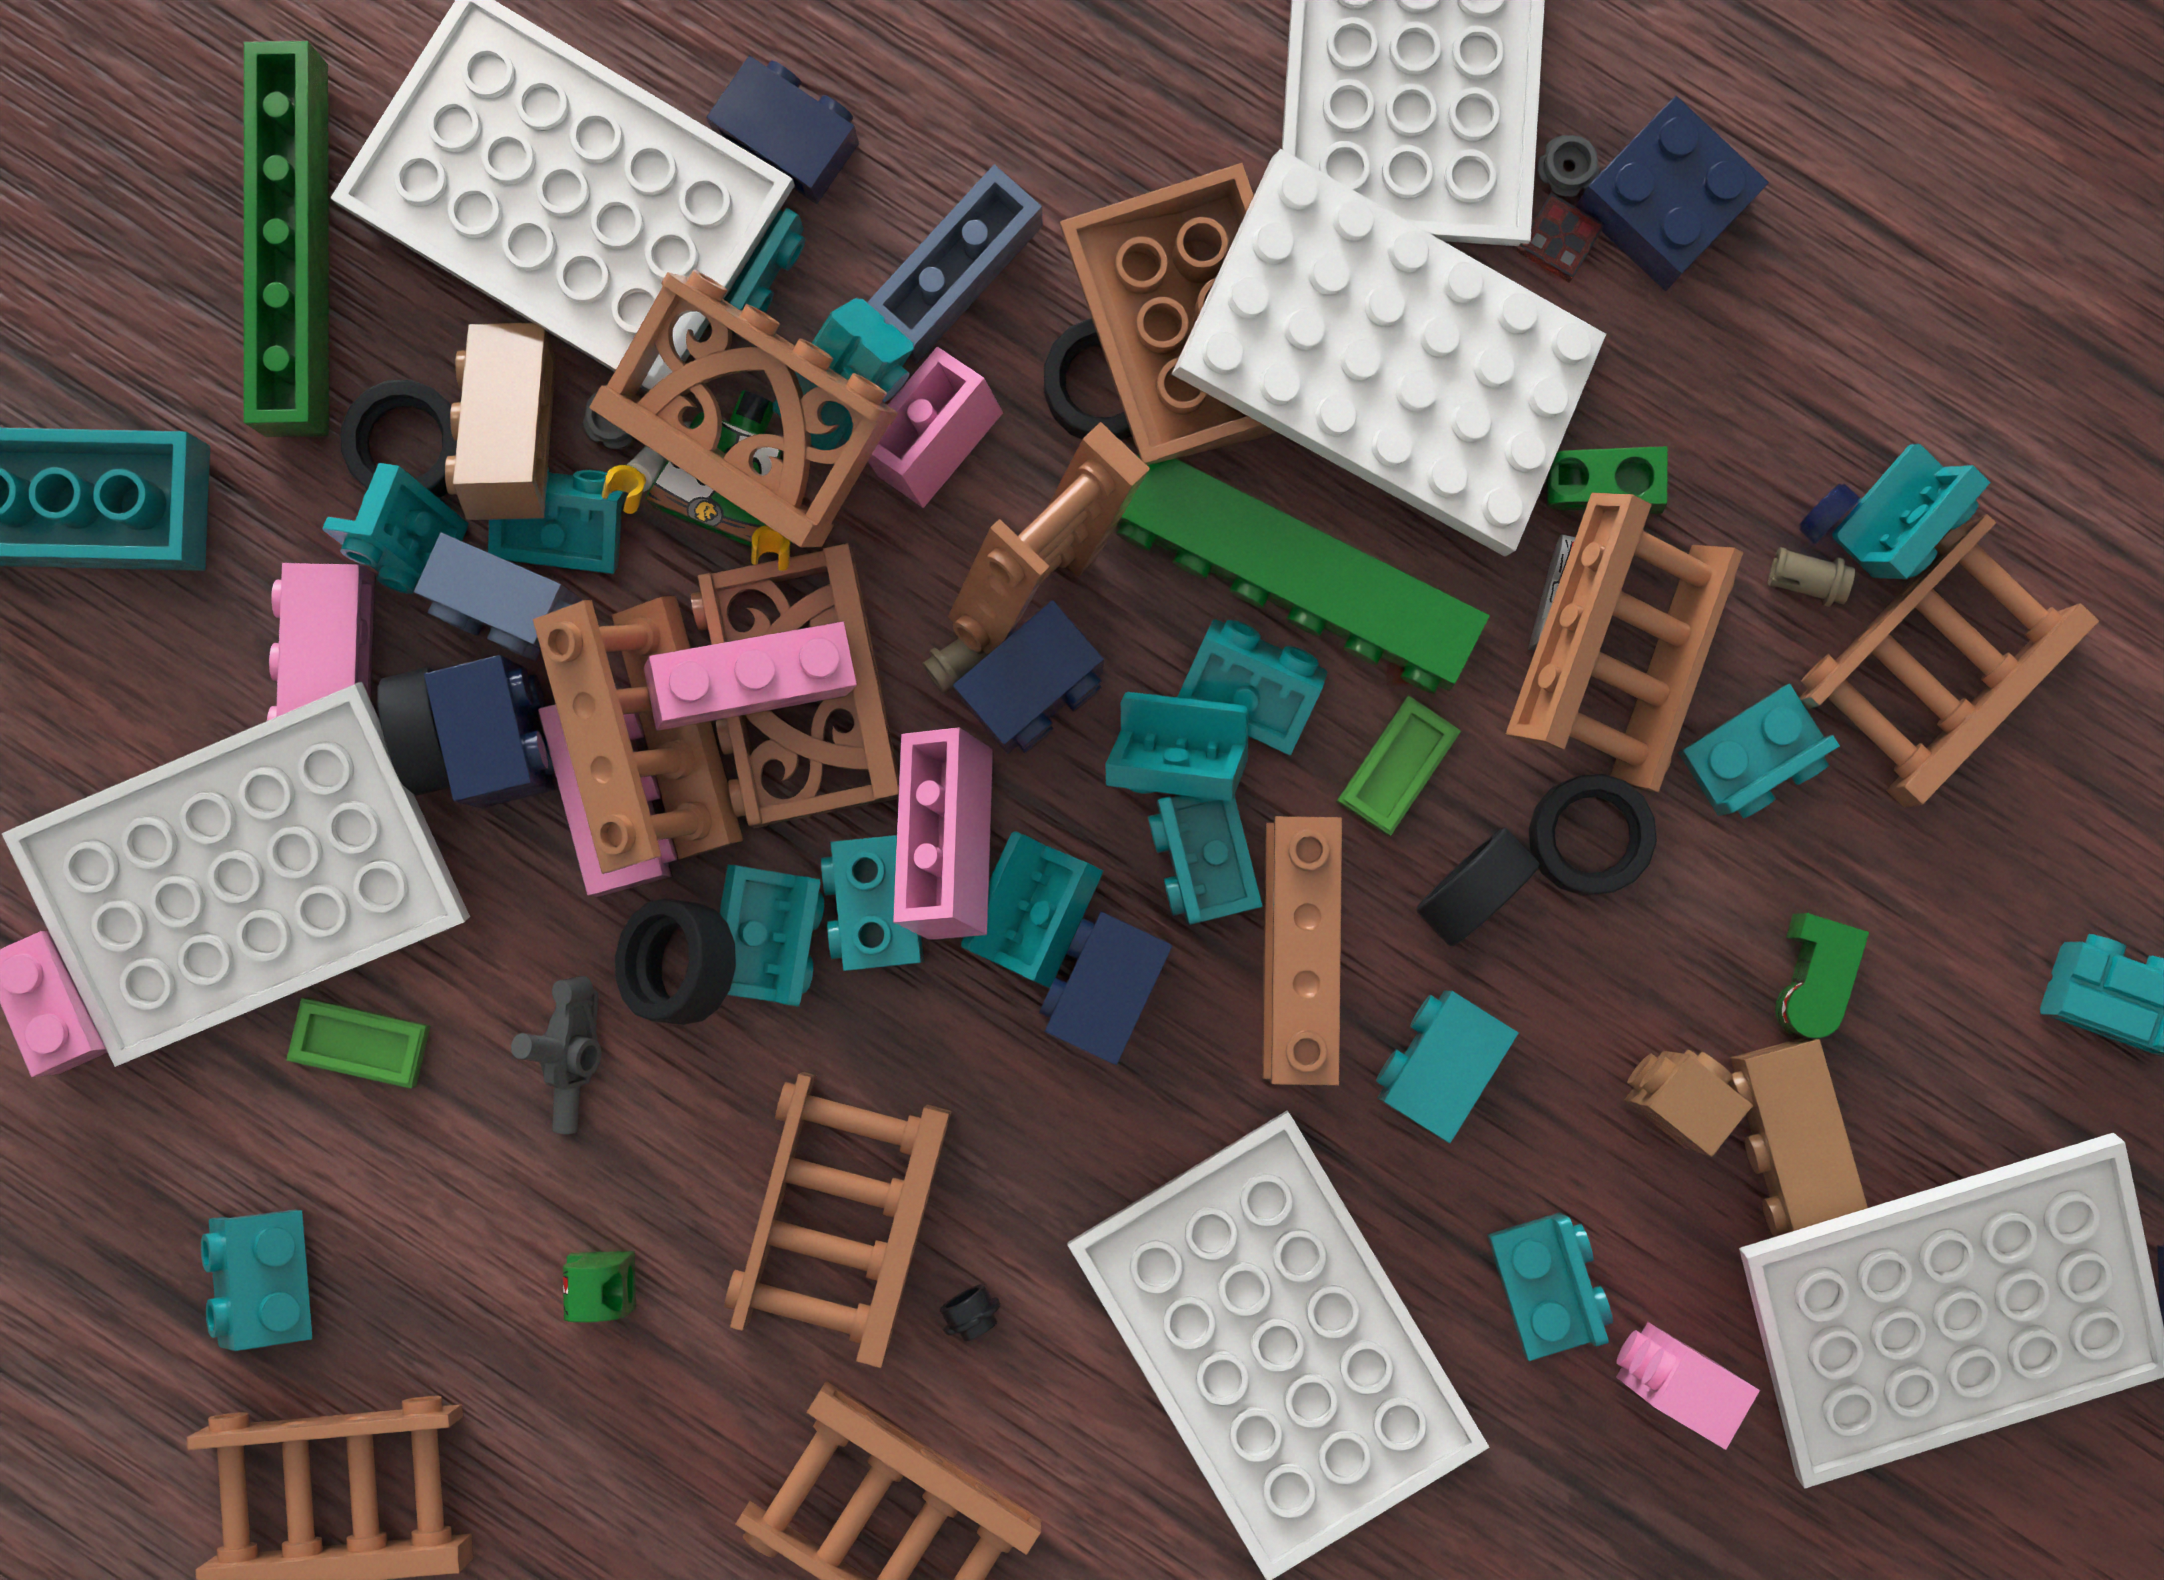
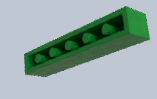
(286, 240)
(1303, 572)

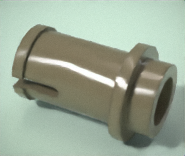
(1812, 576)
(951, 664)

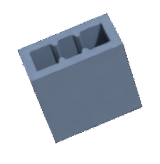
(481, 590)

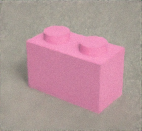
(937, 425)
(45, 1008)

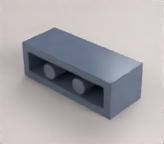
(958, 260)

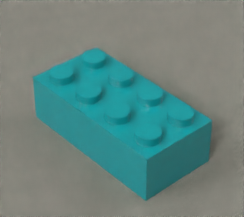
(103, 499)

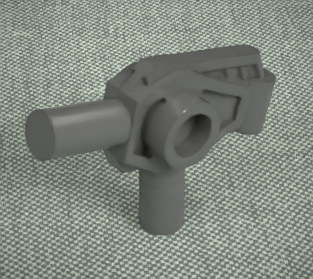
(567, 1049)

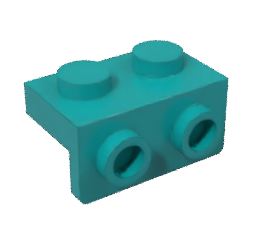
(1909, 513)
(1179, 747)
(1207, 858)
(1034, 908)
(772, 932)
(257, 1280)

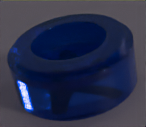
(1828, 513)

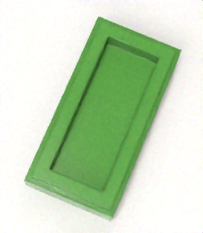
(1398, 766)
(358, 1042)

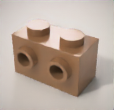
(1687, 1099)

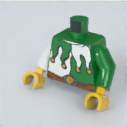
(692, 501)

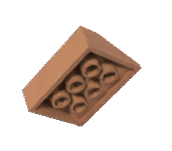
(1145, 283)

